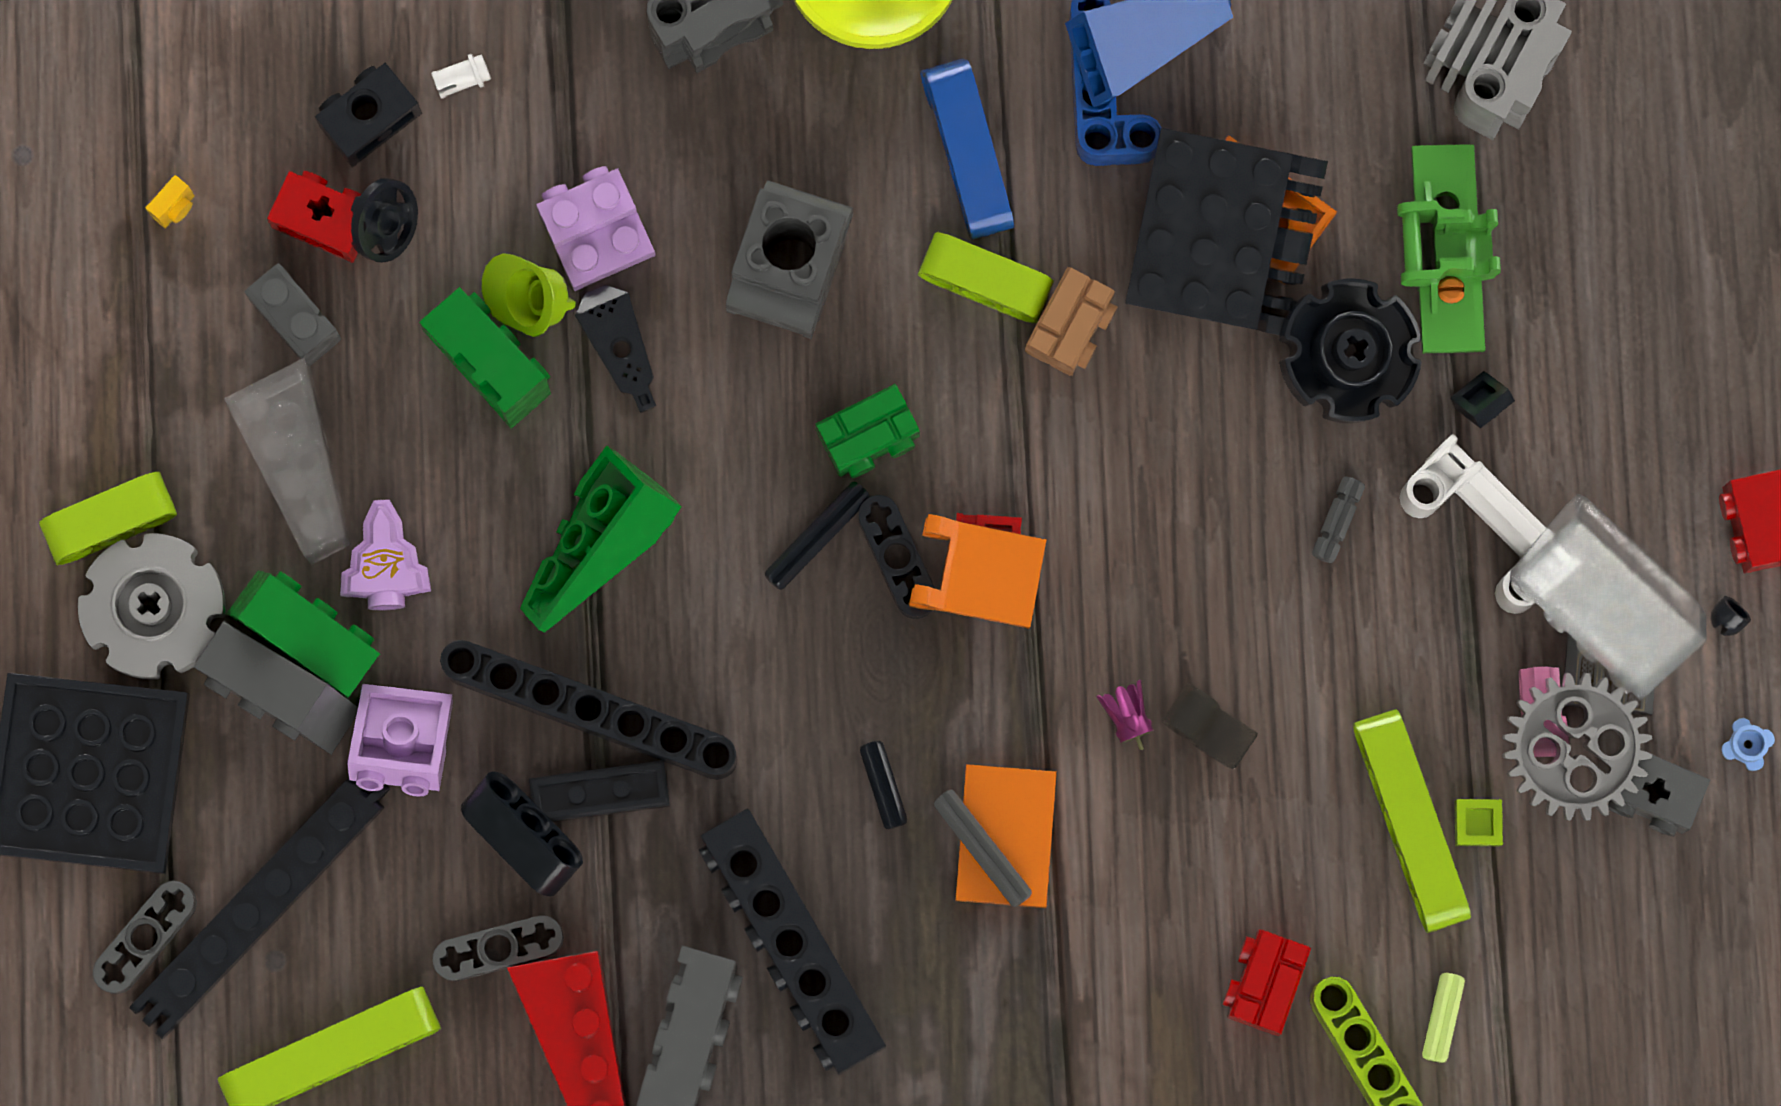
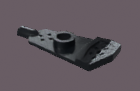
(615, 328)

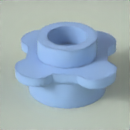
(1760, 740)

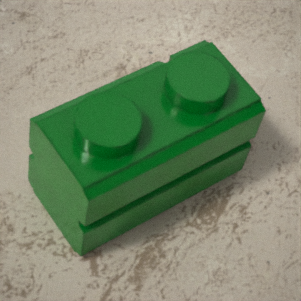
(868, 431)

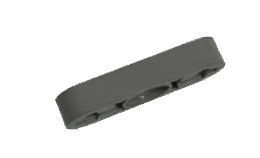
(468, 967)
(130, 970)

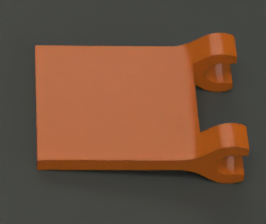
(984, 573)

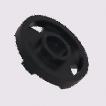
(379, 218)

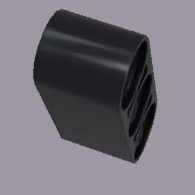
(521, 834)

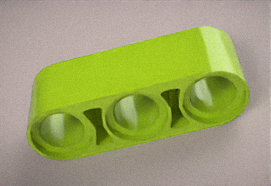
(985, 277)
(107, 518)

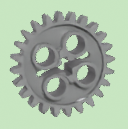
(1552, 779)

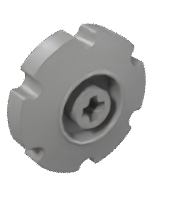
(118, 618)

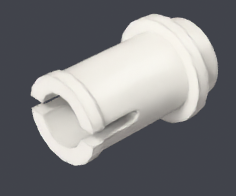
(461, 76)

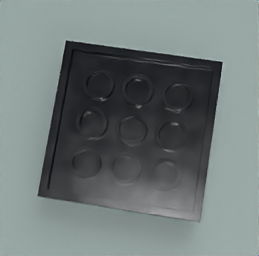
(89, 772)

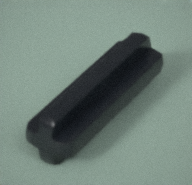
(883, 784)

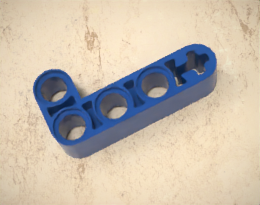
(1105, 120)
(968, 147)

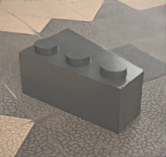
(275, 688)

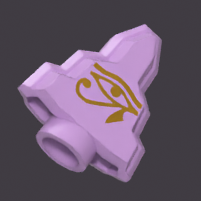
(384, 564)

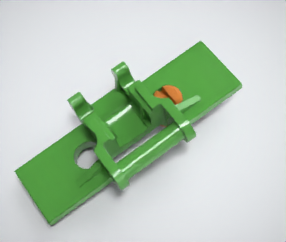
(1462, 247)

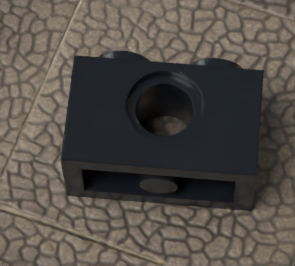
(358, 137)

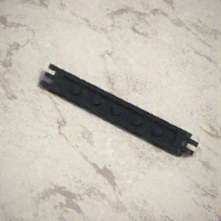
(259, 905)

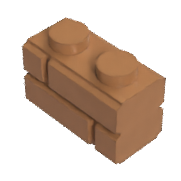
(1071, 321)

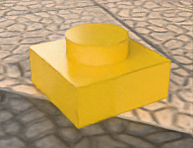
(171, 202)

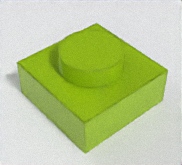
(1478, 822)

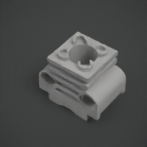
(1498, 58)

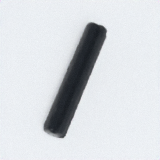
(816, 536)

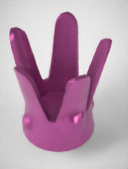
(1130, 713)

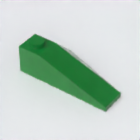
(612, 525)

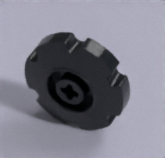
(1325, 327)

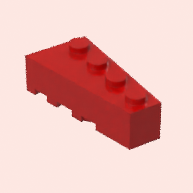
(574, 1026)

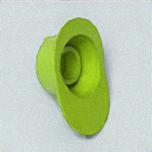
(525, 294)

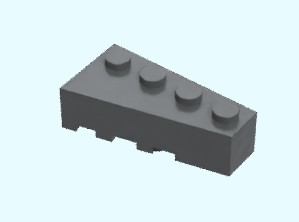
(690, 1030)

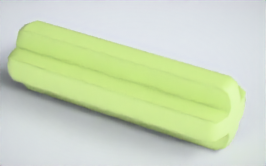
(1443, 1017)

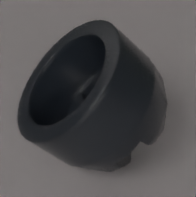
(1730, 615)

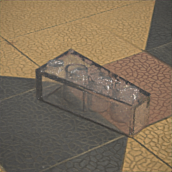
(291, 449)

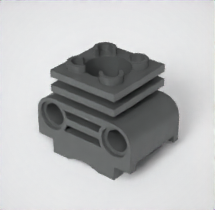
(706, 28)
(783, 296)

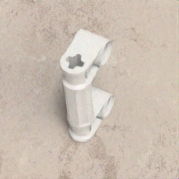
(1453, 471)

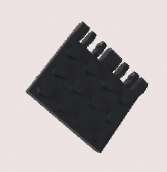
(1216, 229)

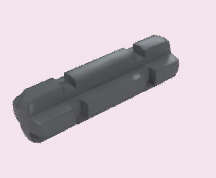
(1338, 519)

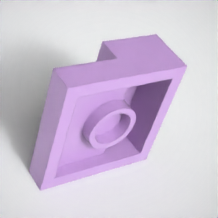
(594, 227)
(399, 739)

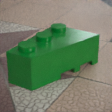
(487, 356)
(305, 631)

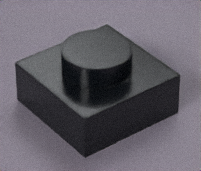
(1482, 399)

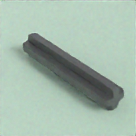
(982, 848)

